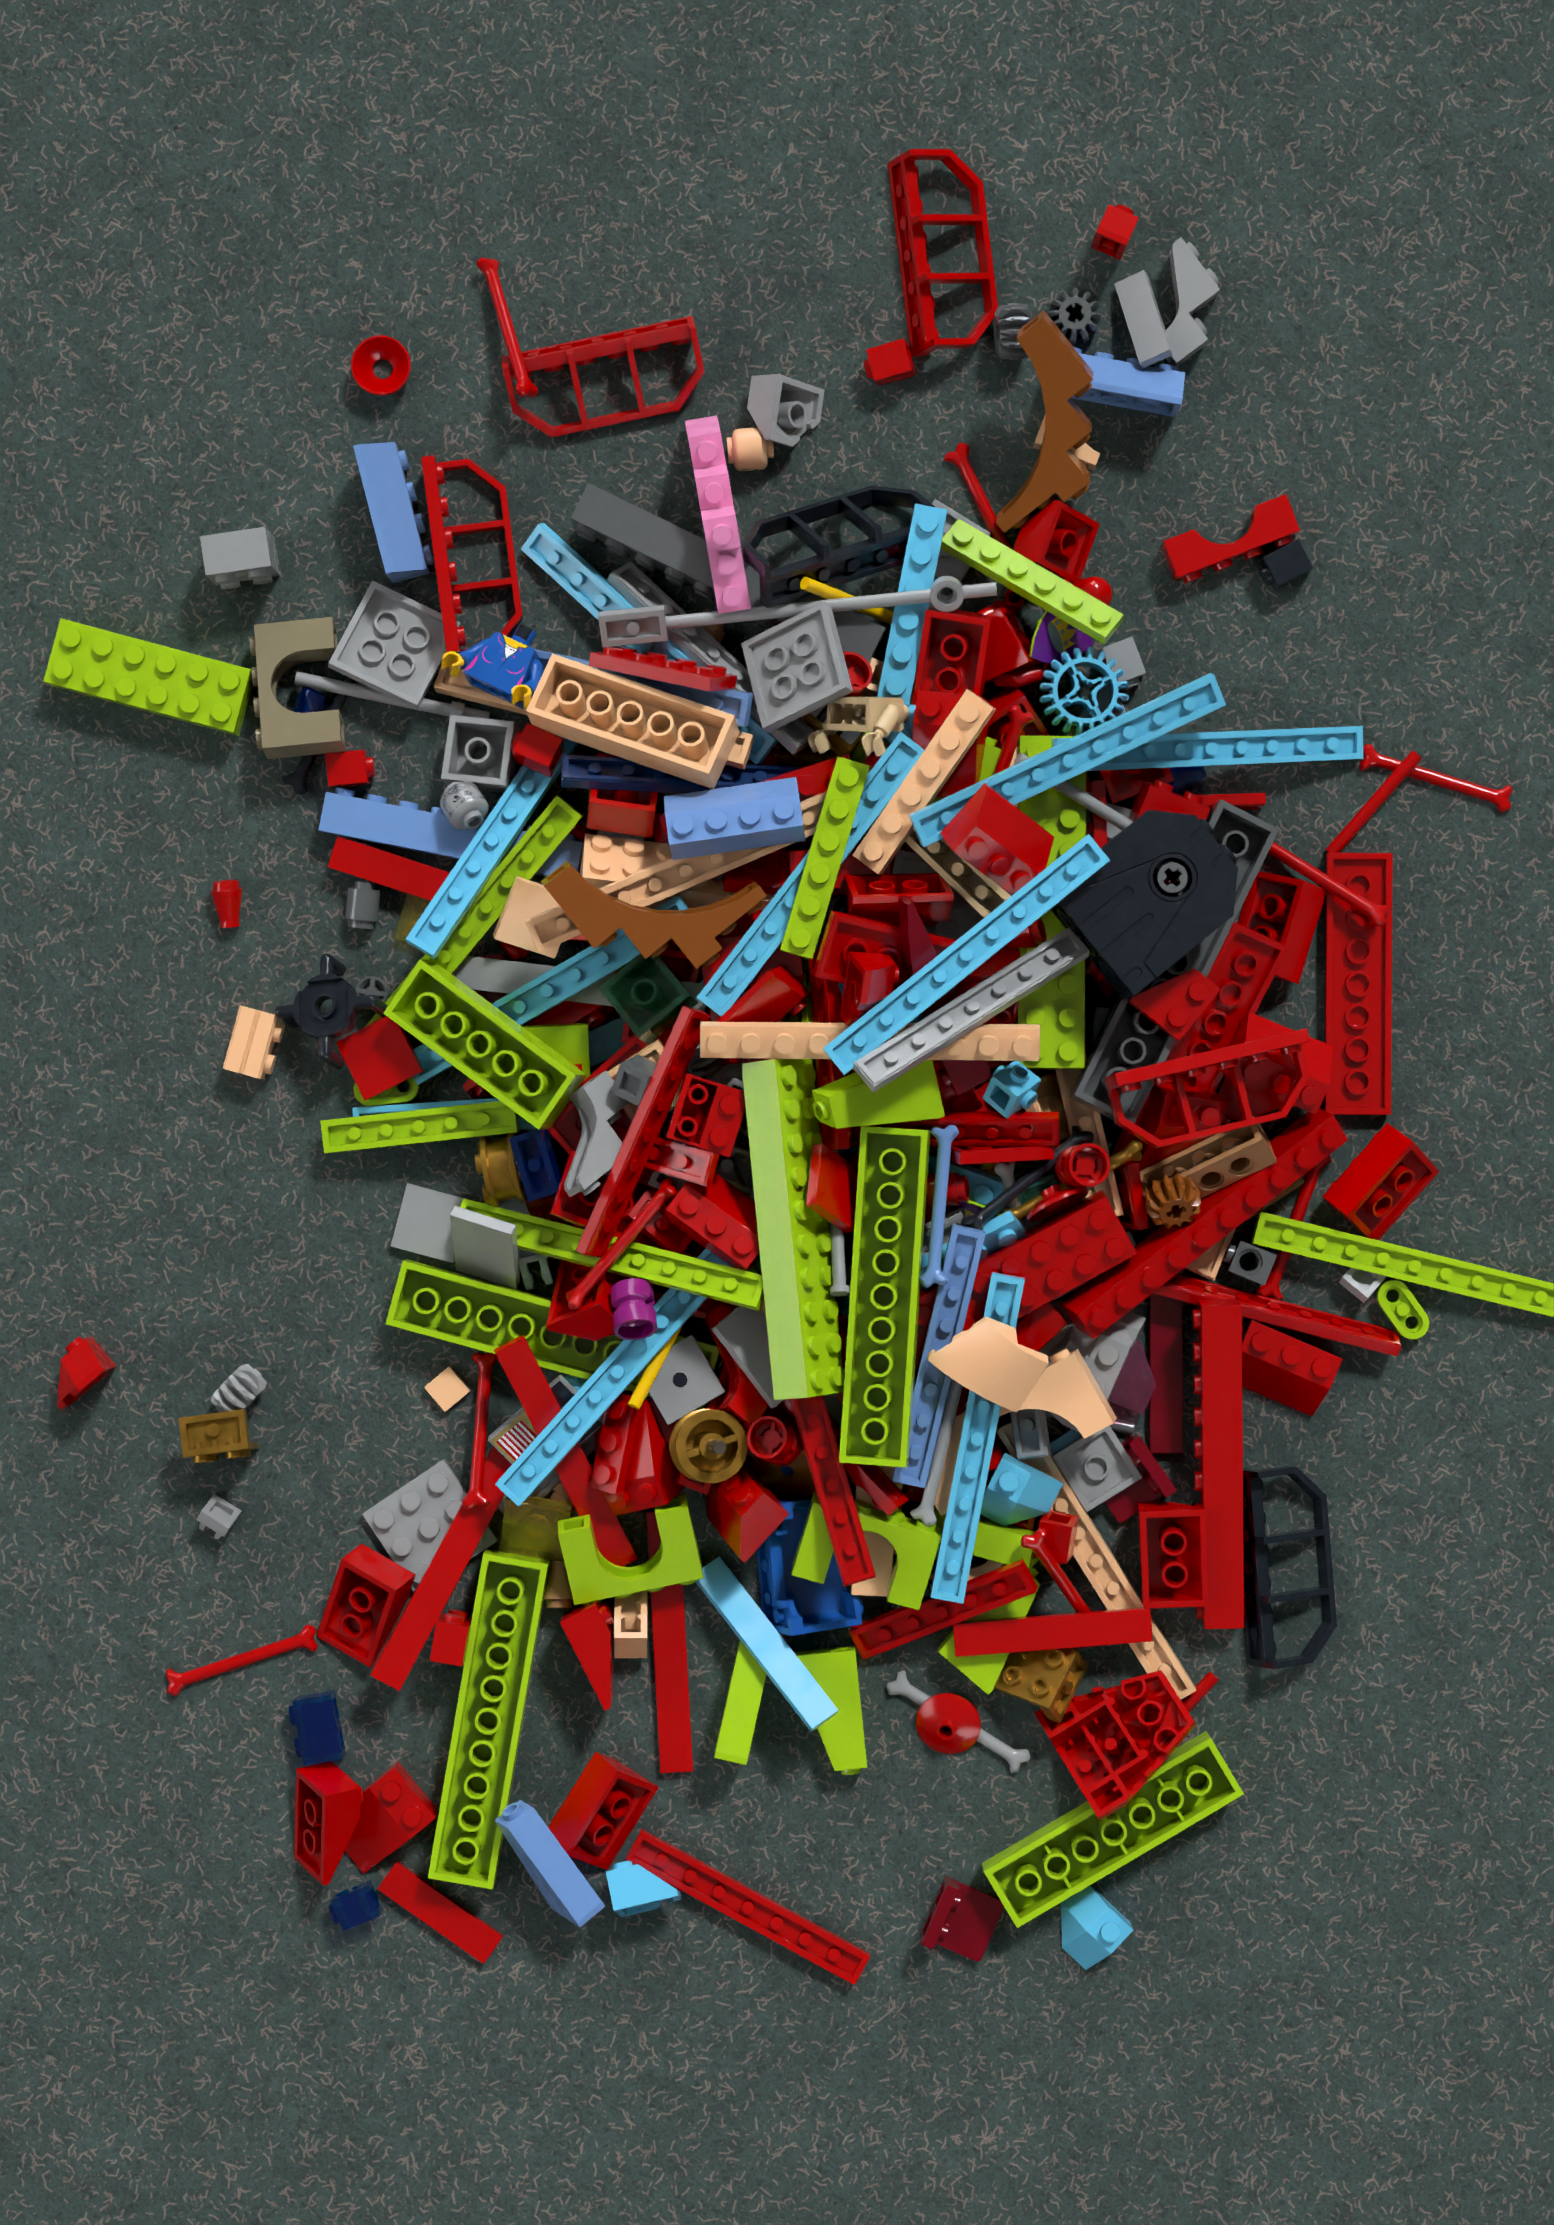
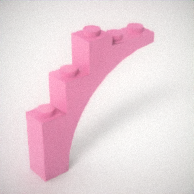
(718, 514)

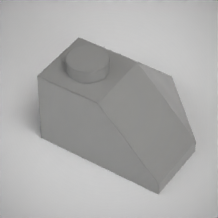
(784, 407)

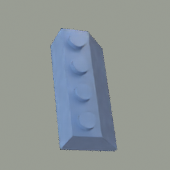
(1133, 387)
(393, 511)
(734, 818)

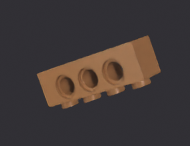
(1216, 1160)

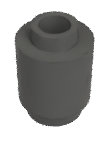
(362, 905)

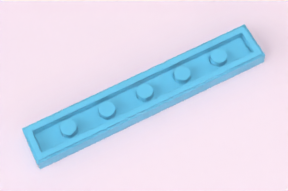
(766, 1645)

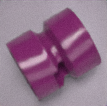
(634, 1308)

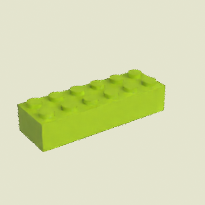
(149, 677)
(485, 1044)

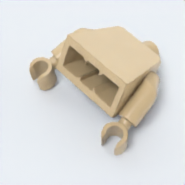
(861, 714)

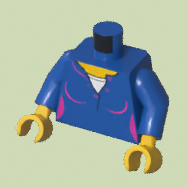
(501, 666)

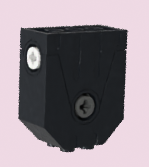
(1135, 919)

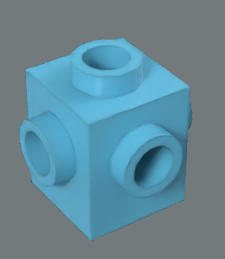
(1012, 1089)

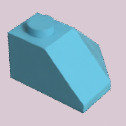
(1018, 1492)
(637, 1889)
(1091, 1927)

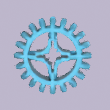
(1076, 679)

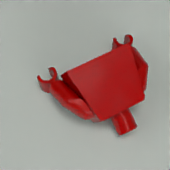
(1011, 647)

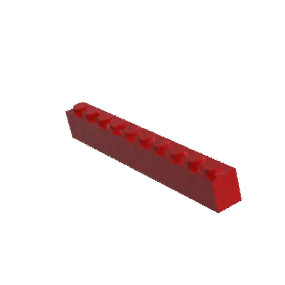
(1173, 1249)
(1220, 1456)

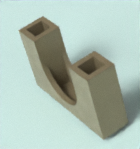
(278, 649)

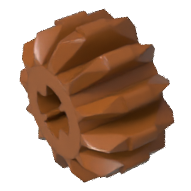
(1172, 1201)

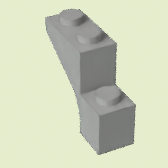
(1192, 290)
(1129, 660)
(598, 1141)

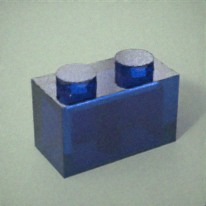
(536, 1163)
(317, 1727)

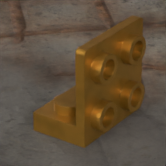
(216, 1434)
(1043, 1678)

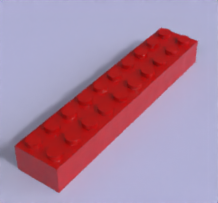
(1050, 1258)

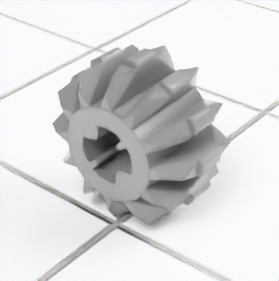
(239, 1389)

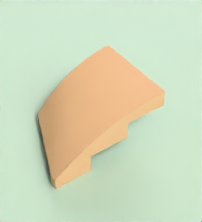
(991, 1363)

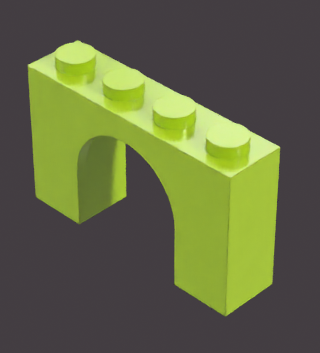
(912, 1540)
(596, 1578)

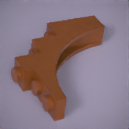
(1057, 468)
(649, 929)

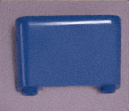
(796, 1603)

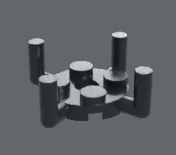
(341, 1017)

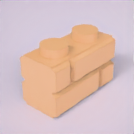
(253, 1043)

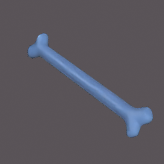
(933, 1272)

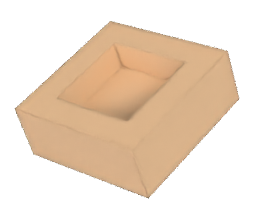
(447, 1388)

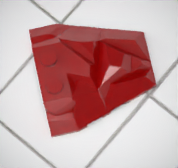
(1119, 1737)

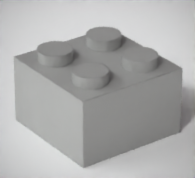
(240, 557)
(480, 752)

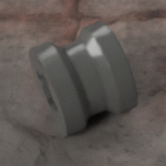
(367, 987)

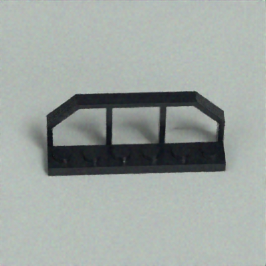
(834, 566)
(1257, 1582)

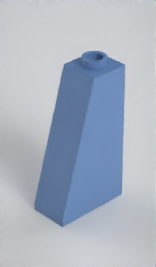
(548, 1864)

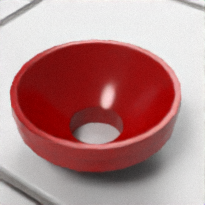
(376, 349)

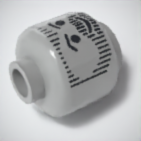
(464, 805)

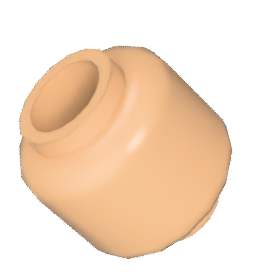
(749, 449)

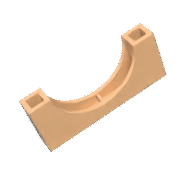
(1062, 1389)

